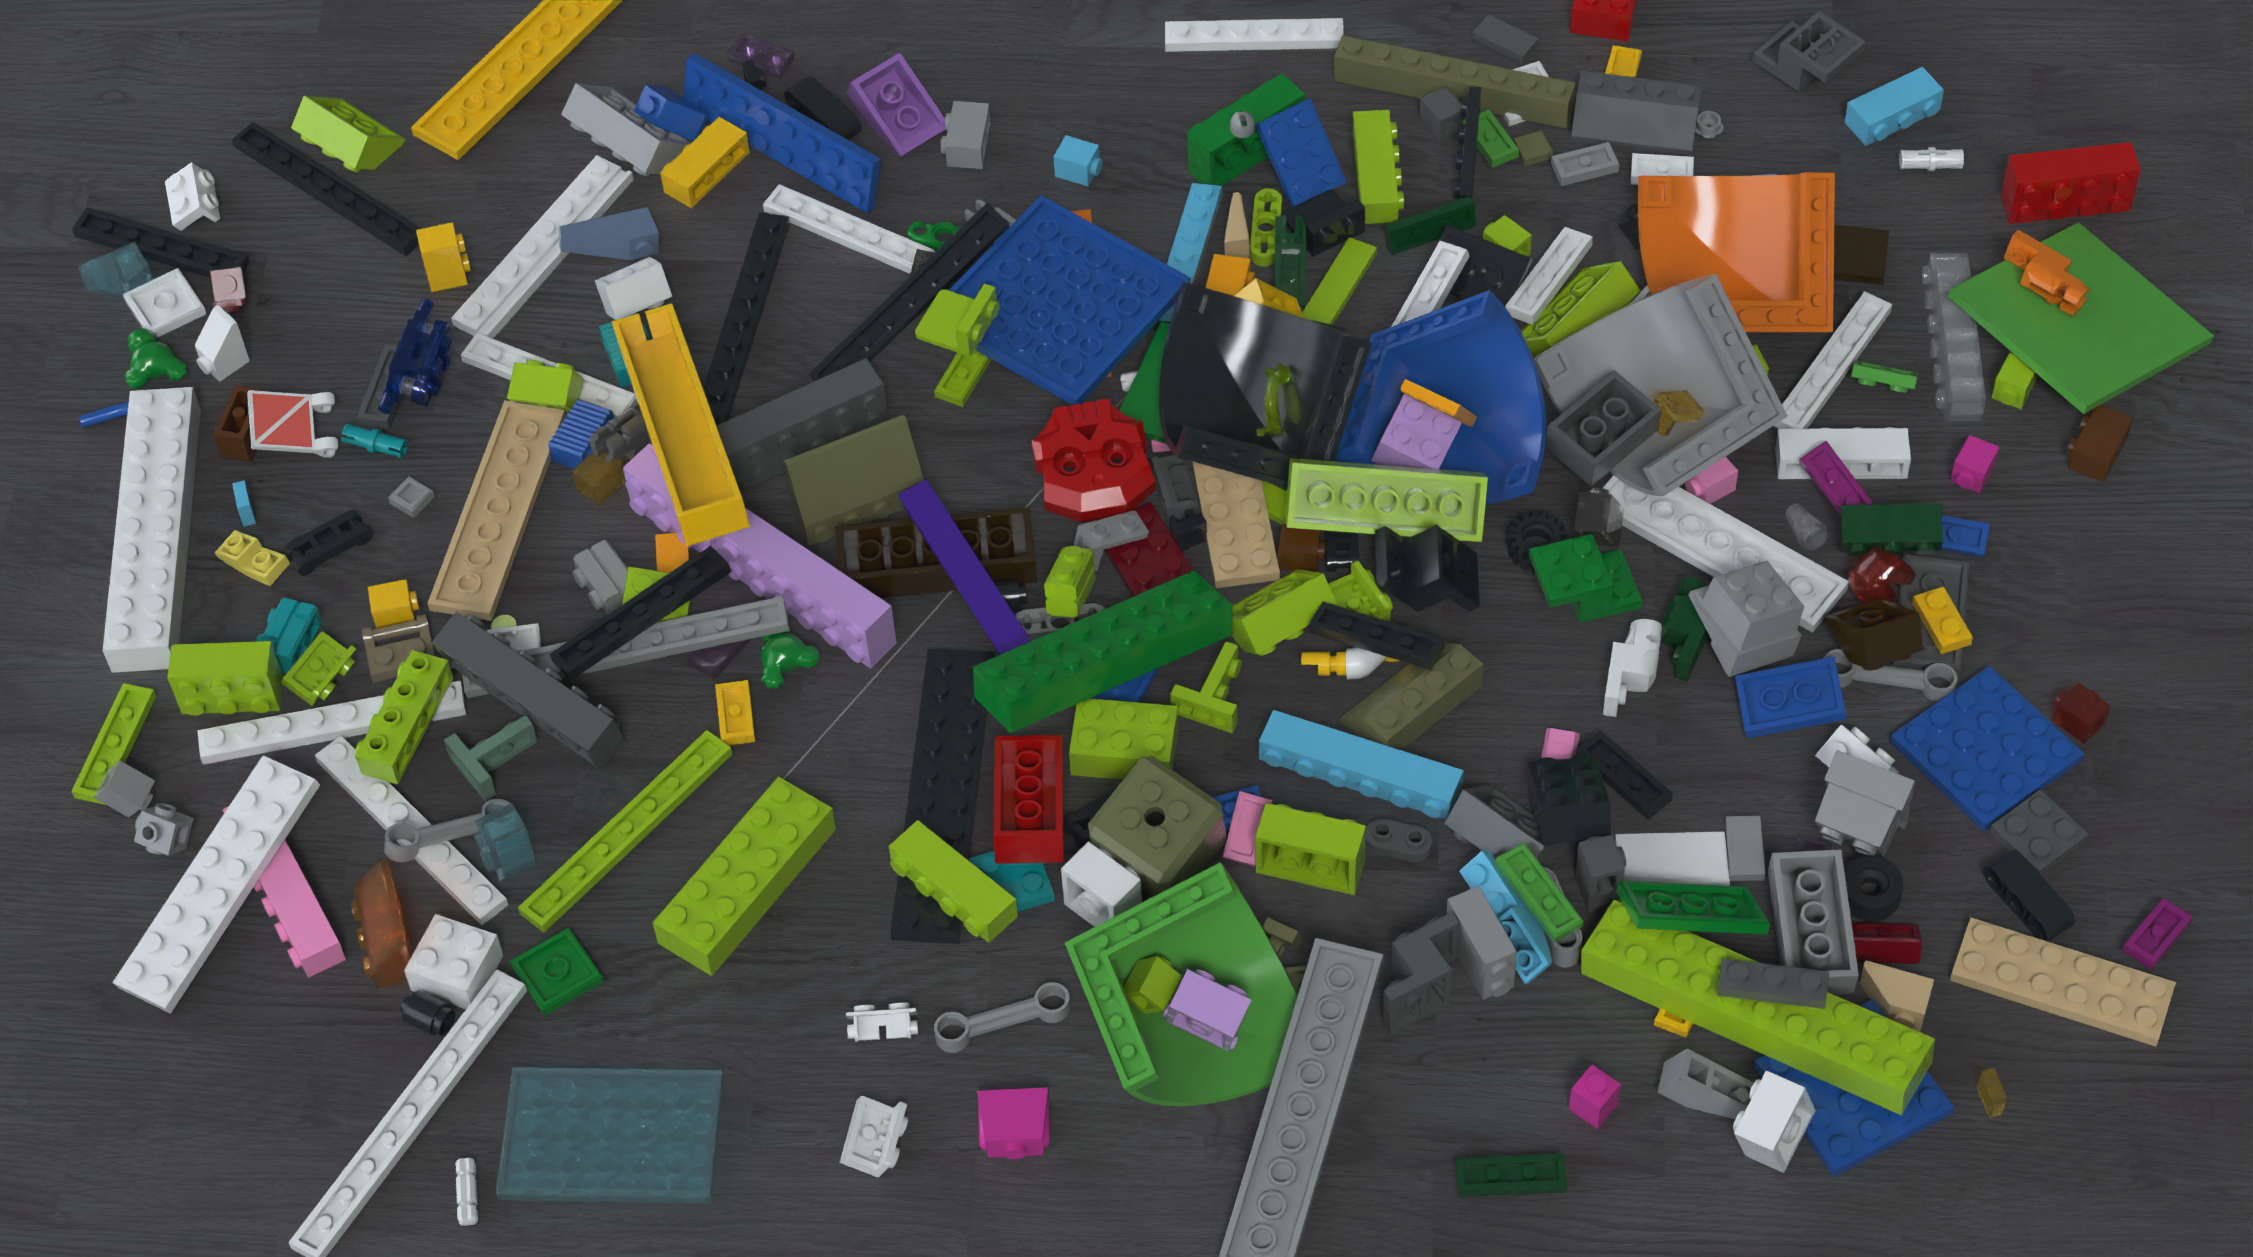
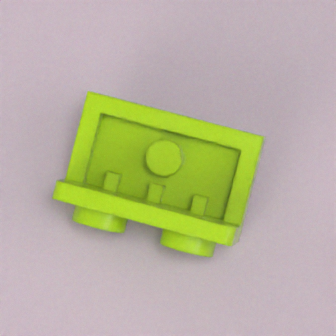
(1361, 594)
(318, 667)

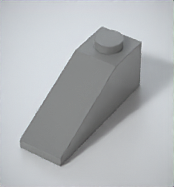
(1704, 1085)

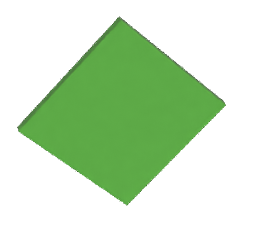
(2109, 346)

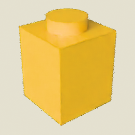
(392, 603)

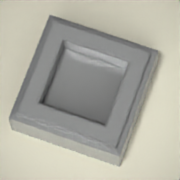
(411, 497)

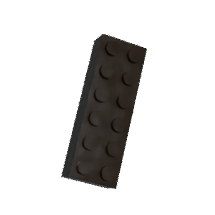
(897, 561)

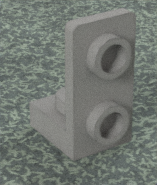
(1110, 533)

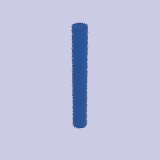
(104, 414)

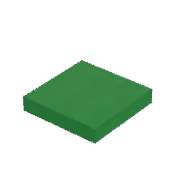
(556, 971)

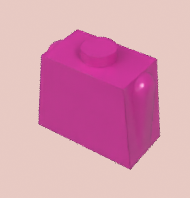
(1014, 1122)

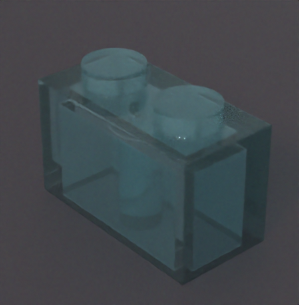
(504, 842)

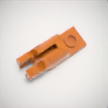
(2046, 273)

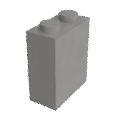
(1483, 944)

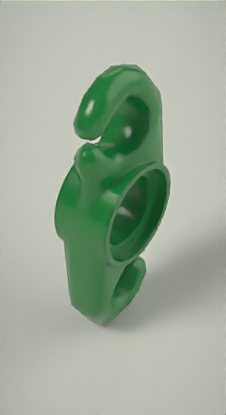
(929, 238)

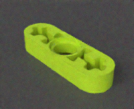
(1261, 217)

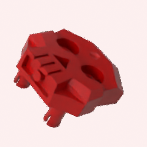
(1088, 441)

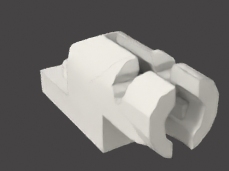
(1633, 663)

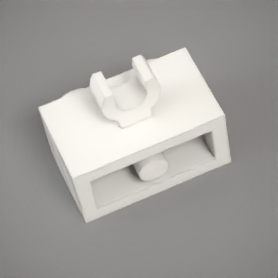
(634, 289)

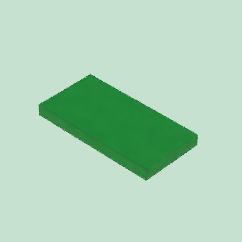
(1143, 396)
(1692, 907)

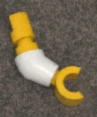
(1353, 663)

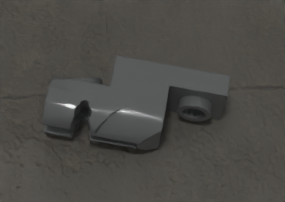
(621, 436)

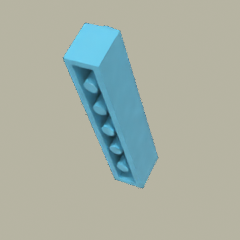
(1360, 765)

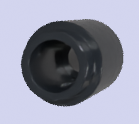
(1012, 593)
(427, 1013)

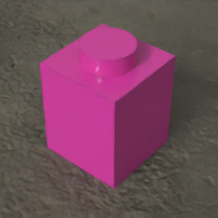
(1974, 464)
(1594, 1096)

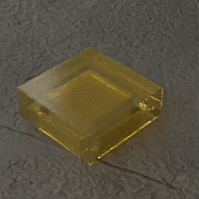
(1991, 1092)

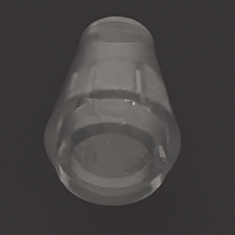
(1806, 527)

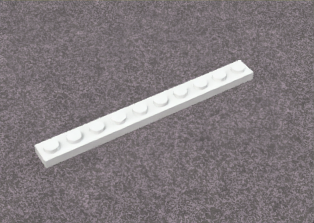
(408, 1116)

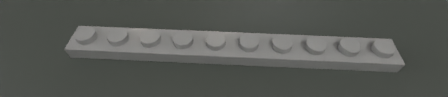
(678, 637)

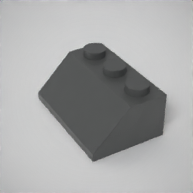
(1498, 824)

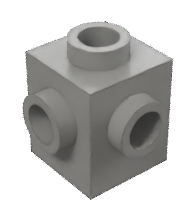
(163, 829)

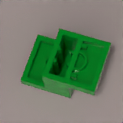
(1582, 576)

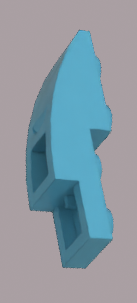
(1514, 916)

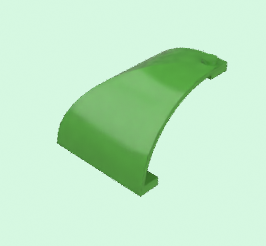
(1194, 927)

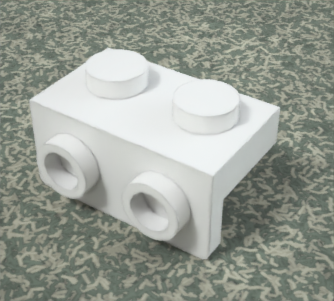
(191, 196)
(1854, 744)
(874, 1136)

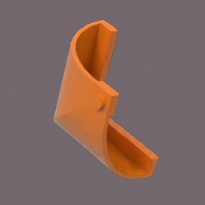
(1759, 236)

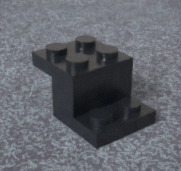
(1427, 568)

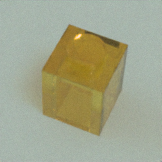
(598, 478)

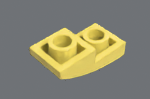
(252, 559)

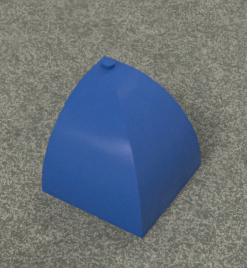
(1474, 359)

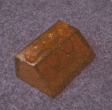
(383, 926)

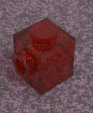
(2080, 712)

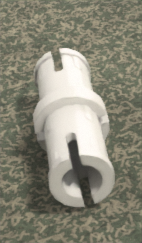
(1931, 159)

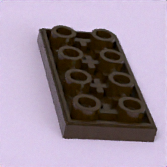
(1860, 254)

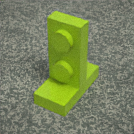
(1210, 704)

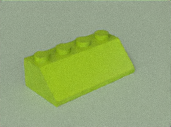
(1582, 301)

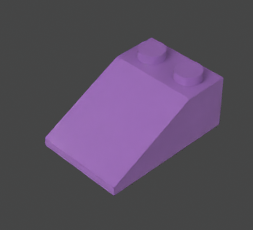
(896, 105)

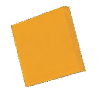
(1438, 402)

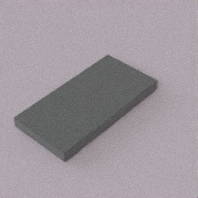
(1930, 575)

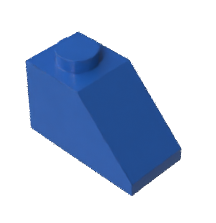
(671, 112)

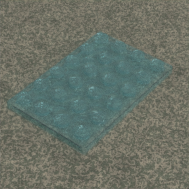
(610, 1135)

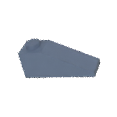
(615, 236)

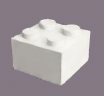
(1098, 885)
(453, 961)
(1773, 1121)

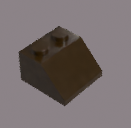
(1876, 633)

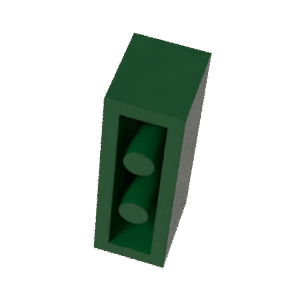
(1891, 528)

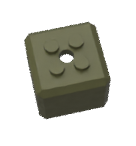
(1165, 852)

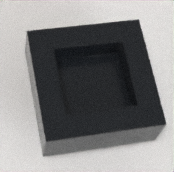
(752, 76)

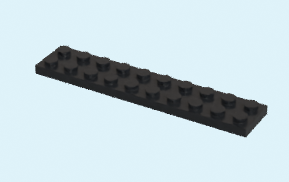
(943, 783)

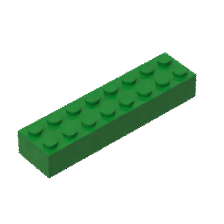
(1102, 651)

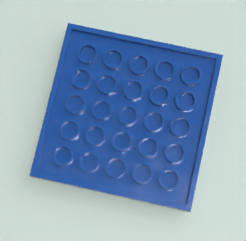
(1068, 299)

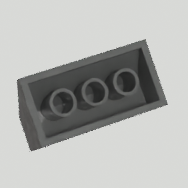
(1636, 112)

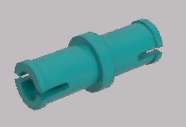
(374, 440)

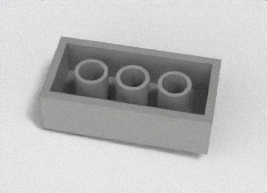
(1814, 915)

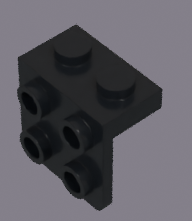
(1327, 221)

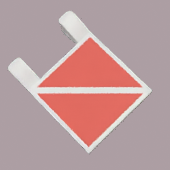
(286, 422)

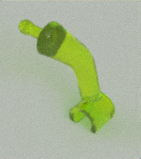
(1272, 413)

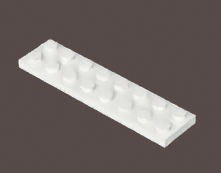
(1725, 544)
(216, 884)

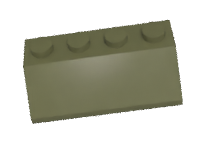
(1416, 698)

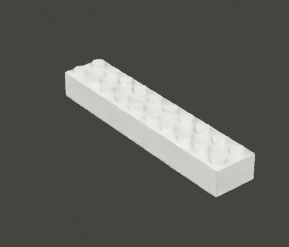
(152, 529)

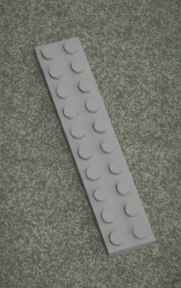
(1303, 1102)

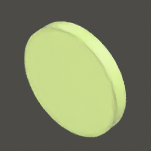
(503, 621)

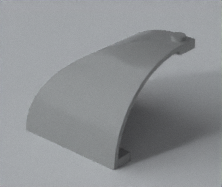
(1666, 344)

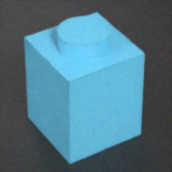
(1077, 161)

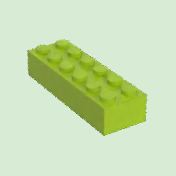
(1375, 496)
(744, 876)

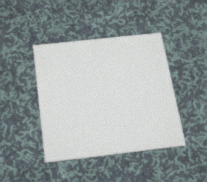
(1676, 857)

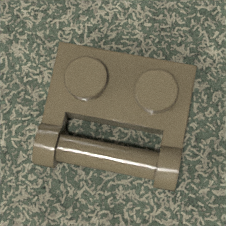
(386, 659)

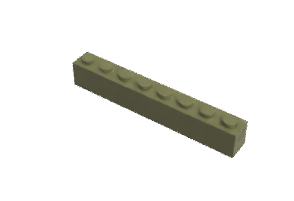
(1420, 72)

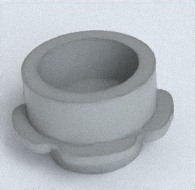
(1708, 124)

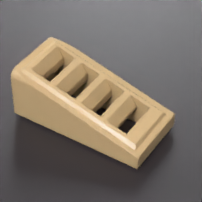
(1237, 237)

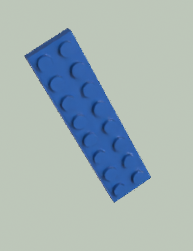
(784, 133)

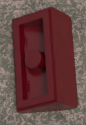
(1887, 942)

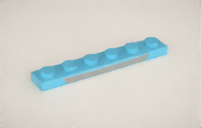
(1194, 232)

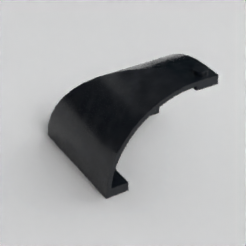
(1218, 384)

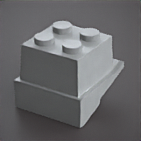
(1749, 617)
(1863, 805)

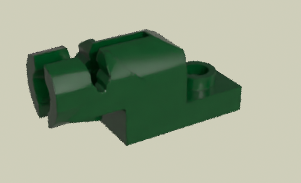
(1291, 258)
(1684, 629)

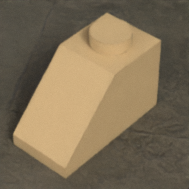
(1897, 993)

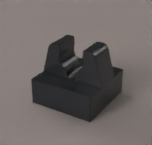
(1189, 531)

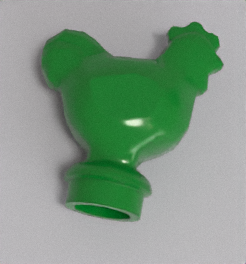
(151, 360)
(783, 654)

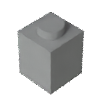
(125, 789)

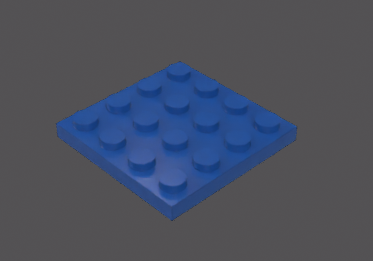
(1986, 748)
(1854, 1129)

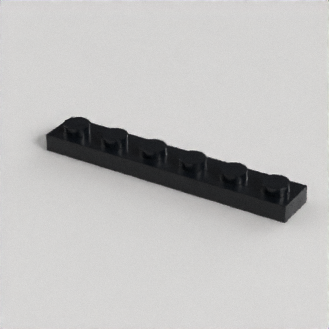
(156, 243)
(640, 613)

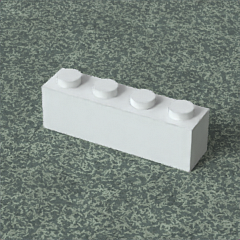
(1865, 452)

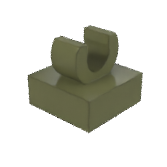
(1282, 936)

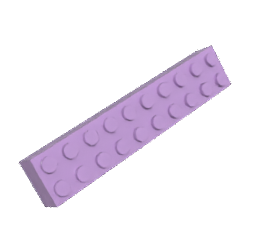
(778, 567)

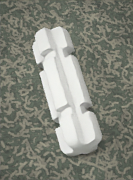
(466, 1191)

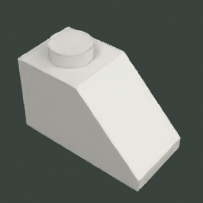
(220, 345)

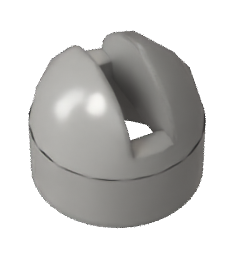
(1242, 131)

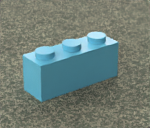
(1894, 106)

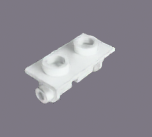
(868, 1021)

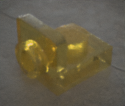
(1676, 407)

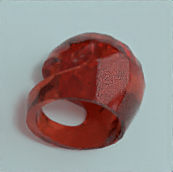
(1875, 571)

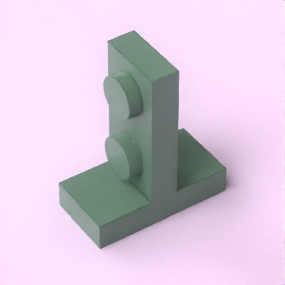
(490, 753)

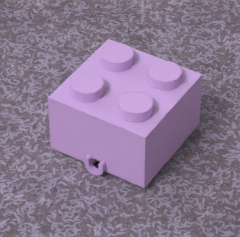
(1416, 436)
(1208, 1009)

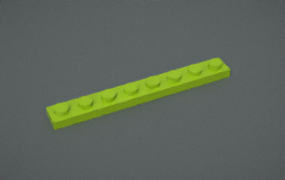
(624, 831)

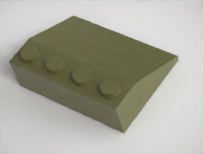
(852, 479)

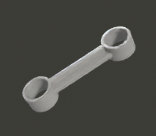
(1899, 676)
(433, 834)
(1002, 1017)

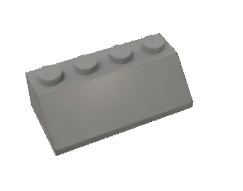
(615, 125)

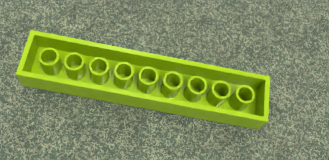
(1835, 1044)

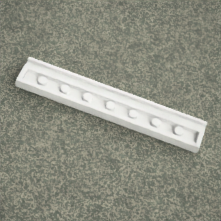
(539, 249)

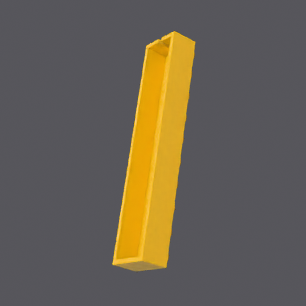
(681, 426)

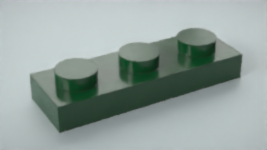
(1429, 225)
(1511, 1175)

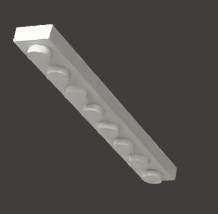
(306, 727)
(390, 808)

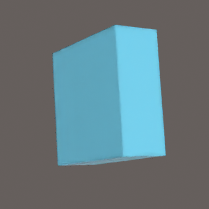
(244, 503)

